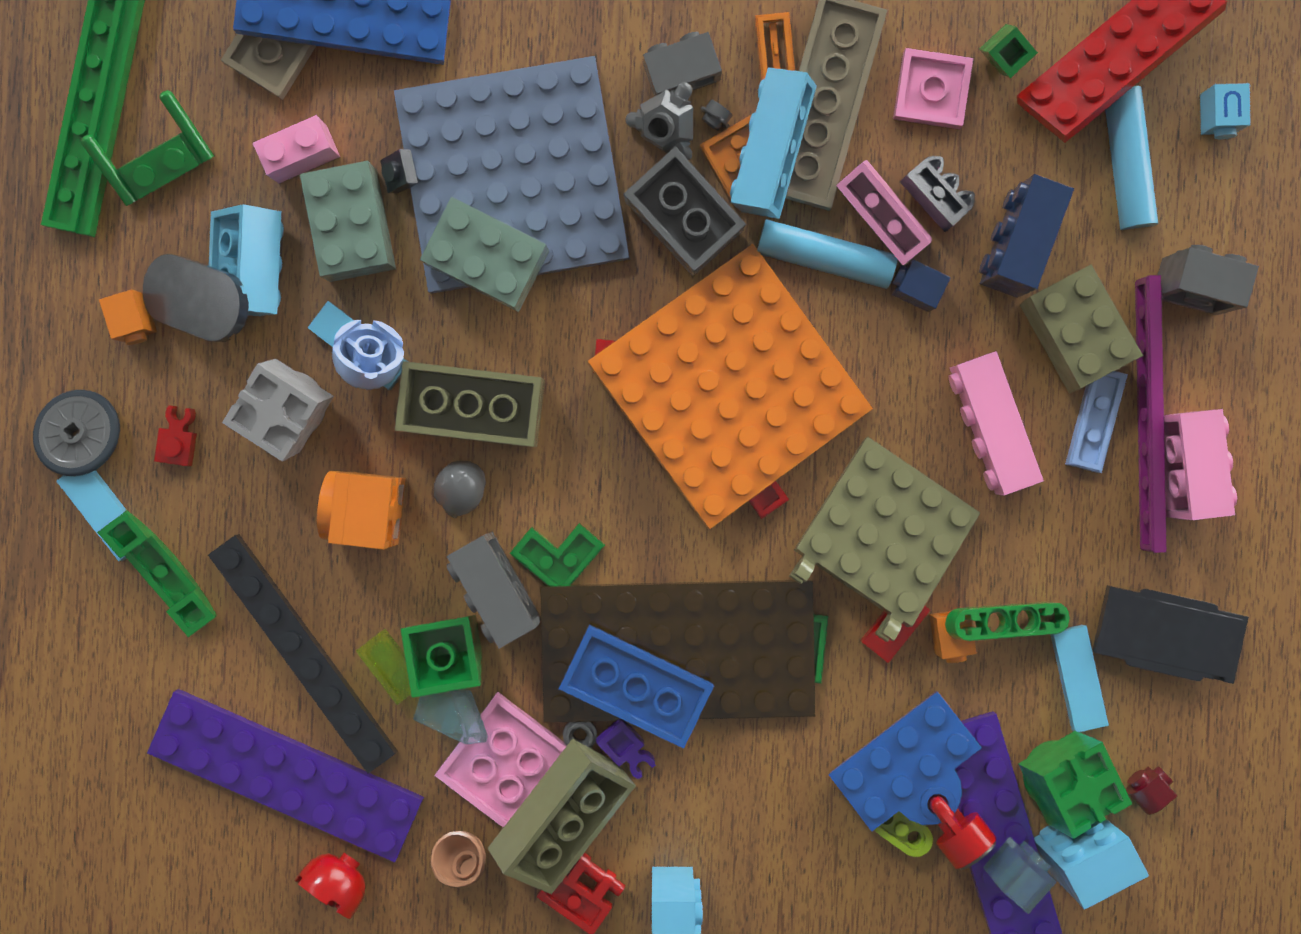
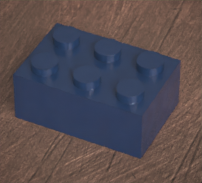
(1025, 236)

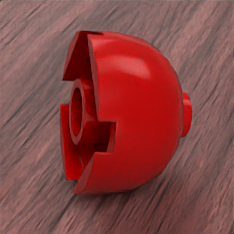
(334, 882)

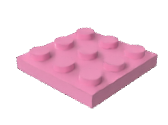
(507, 766)

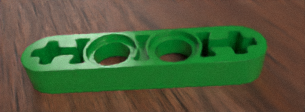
(1008, 623)

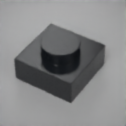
(399, 171)

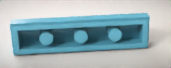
(1131, 161)
(827, 254)

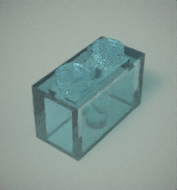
(1020, 873)

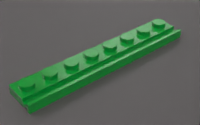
(92, 109)

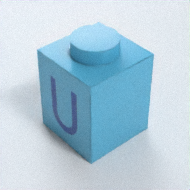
(1225, 110)

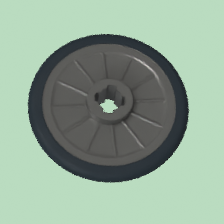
(64, 416)

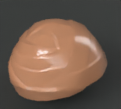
(458, 859)

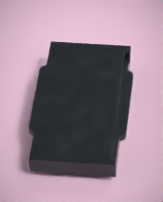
(1170, 634)

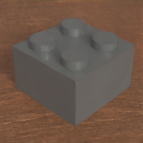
(1207, 280)

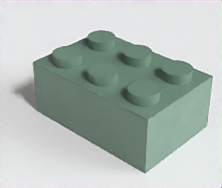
(348, 221)
(485, 254)

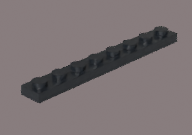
(303, 653)

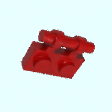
(579, 902)

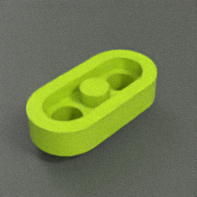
(897, 831)

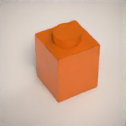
(127, 317)
(947, 647)

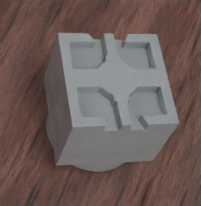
(278, 409)

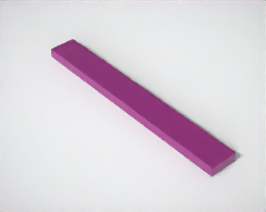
(1150, 414)

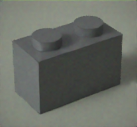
(687, 61)

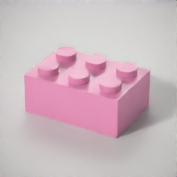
(1198, 466)

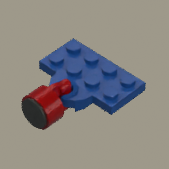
(914, 773)

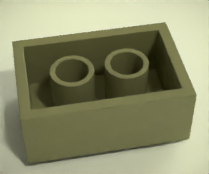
(1080, 329)

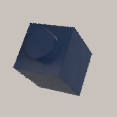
(920, 285)

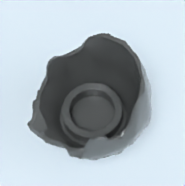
(459, 487)

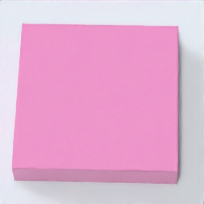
(933, 88)

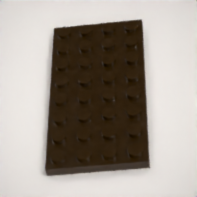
(736, 634)

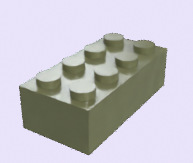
(469, 404)
(561, 817)

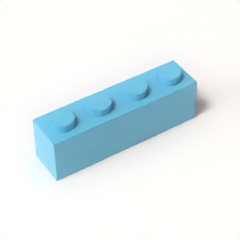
(773, 142)

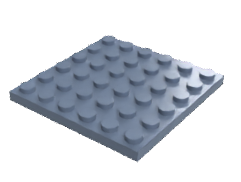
(522, 151)

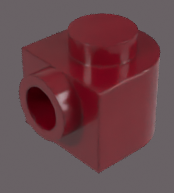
(1151, 789)

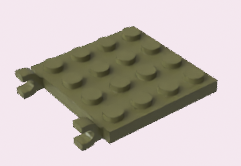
(885, 535)

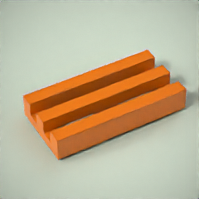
(771, 19)

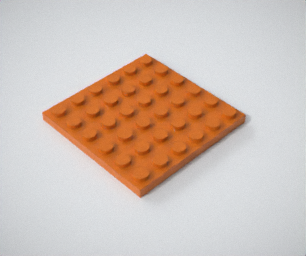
(730, 386)

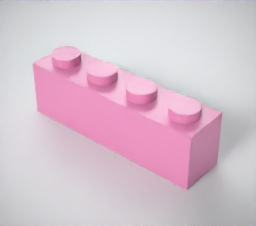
(995, 424)

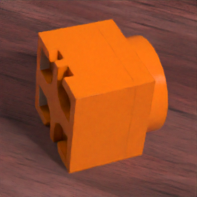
(360, 509)

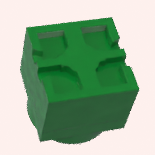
(1073, 783)

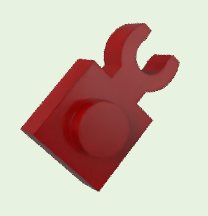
(176, 443)

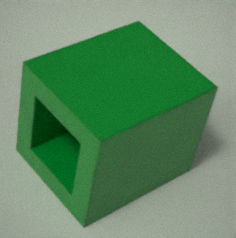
(1008, 50)

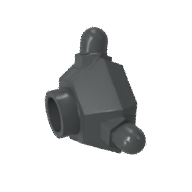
(666, 120)

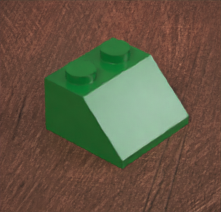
(442, 655)

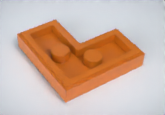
(724, 152)

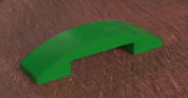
(161, 570)

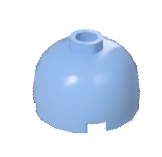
(367, 354)

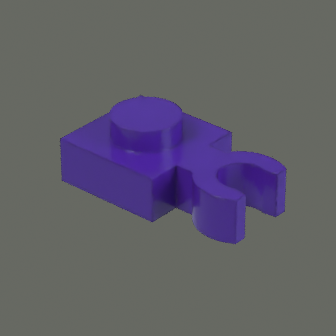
(623, 745)

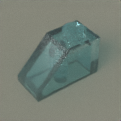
(453, 715)

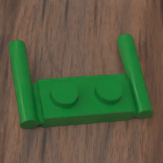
(157, 165)

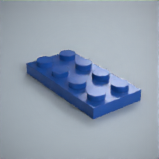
(636, 686)

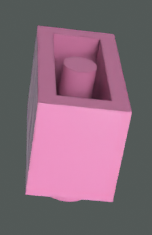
(296, 149)

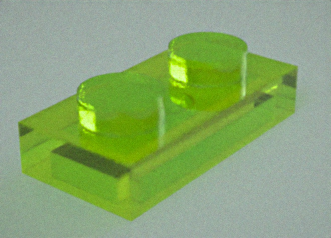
(387, 664)

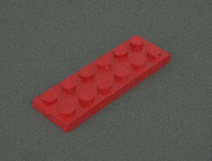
(1113, 61)

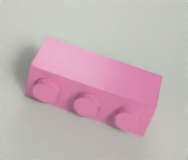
(884, 212)

